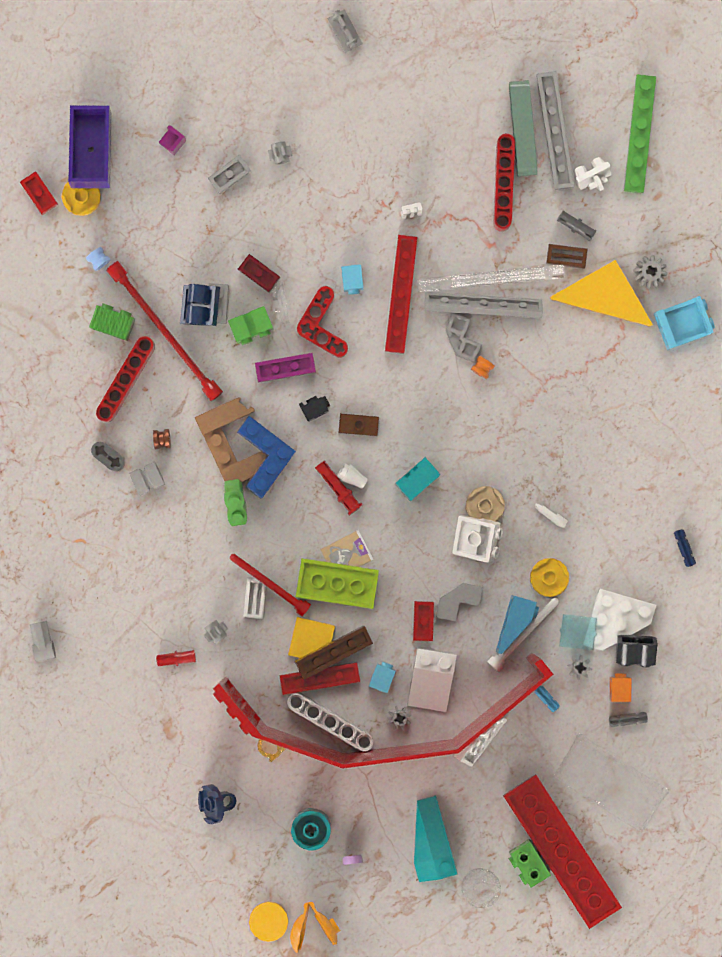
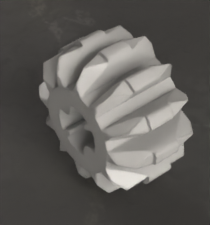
(652, 265)

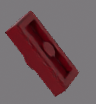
(259, 273)

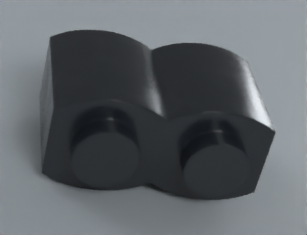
(636, 650)

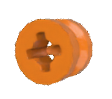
(482, 367)

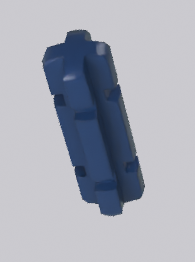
(684, 548)

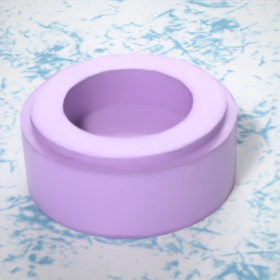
(352, 859)

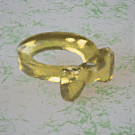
(272, 757)

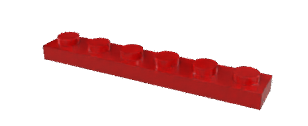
(401, 294)

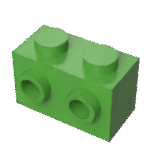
(529, 863)

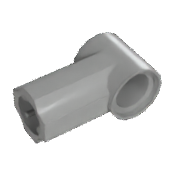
(43, 646)

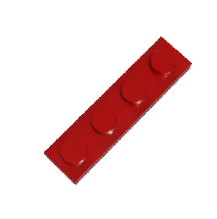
(326, 678)

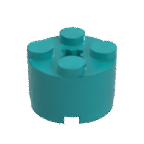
(304, 838)

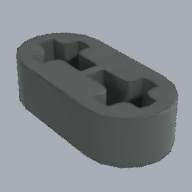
(104, 460)

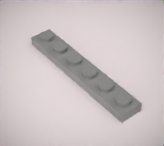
(555, 130)
(483, 305)

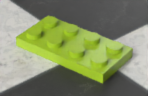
(337, 583)

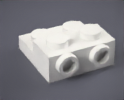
(477, 538)

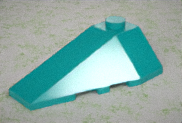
(432, 849)

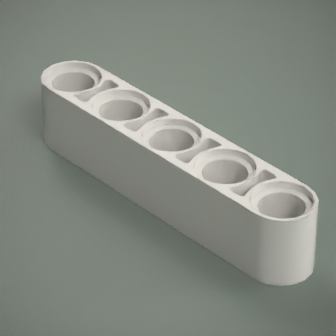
(337, 728)

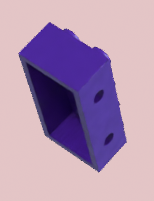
(89, 129)

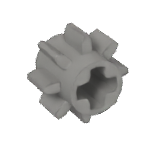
(280, 153)
(215, 631)
(582, 672)
(394, 715)

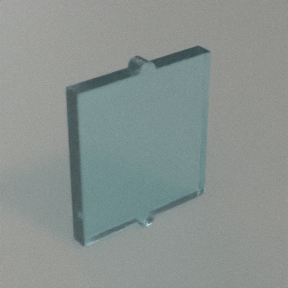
(578, 632)

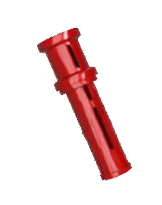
(344, 495)

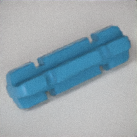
(547, 699)

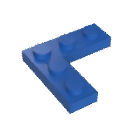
(277, 454)

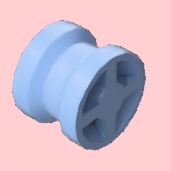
(98, 259)

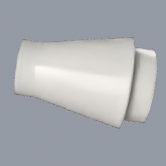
(352, 476)

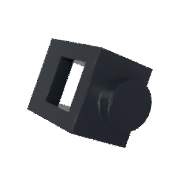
(315, 407)

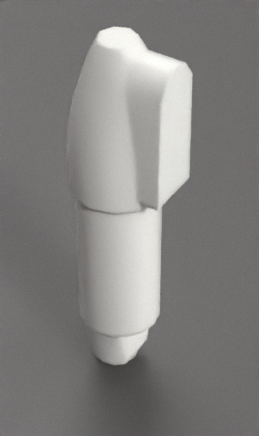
(555, 518)

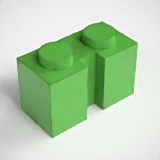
(251, 325)

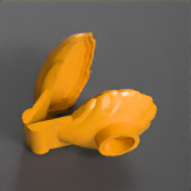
(298, 930)

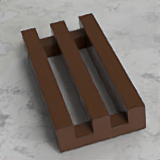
(566, 248)

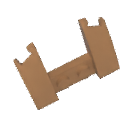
(210, 427)

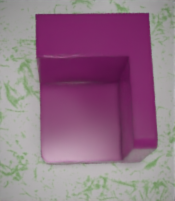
(172, 140)

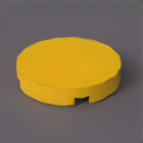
(80, 200)
(549, 577)
(268, 921)

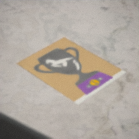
(348, 551)

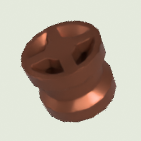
(161, 439)

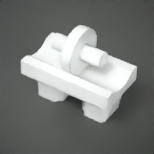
(594, 177)

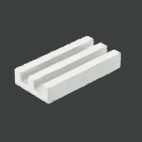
(416, 207)
(262, 602)

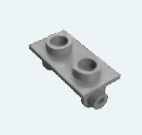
(344, 30)

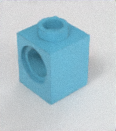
(352, 279)
(382, 677)

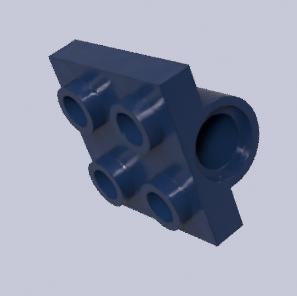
(200, 305)

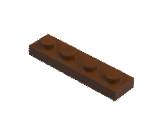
(333, 652)

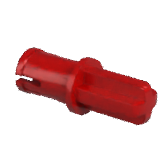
(176, 658)

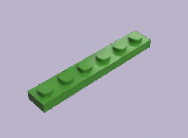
(639, 133)

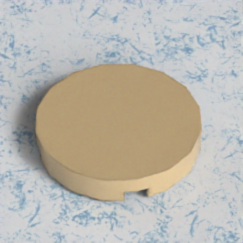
(485, 503)

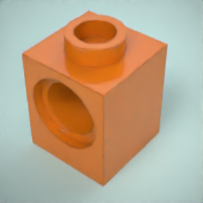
(620, 688)

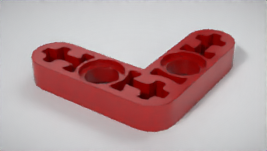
(314, 322)

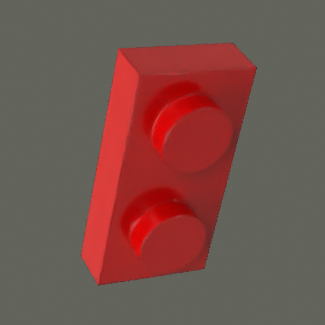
(38, 193)
(423, 621)

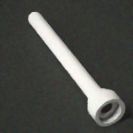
(498, 660)

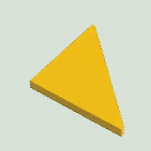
(605, 293)

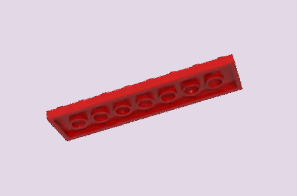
(562, 851)

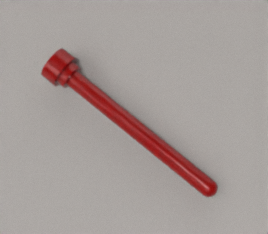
(299, 605)

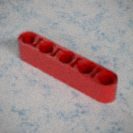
(507, 173)
(125, 369)

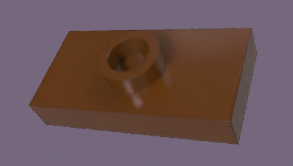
(358, 424)

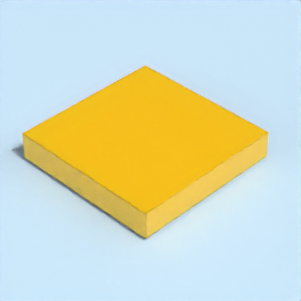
(309, 636)

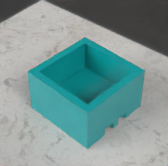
(417, 479)

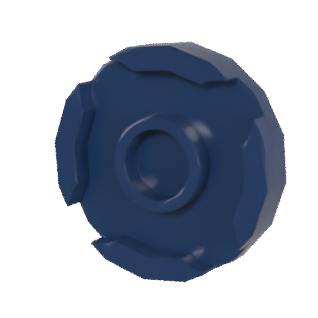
(211, 802)

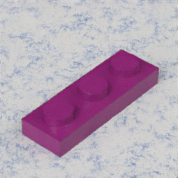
(285, 367)

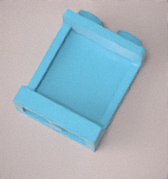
(684, 322)

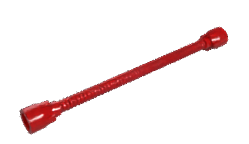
(119, 274)

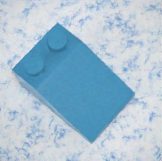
(517, 618)

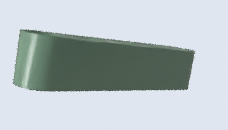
(523, 128)

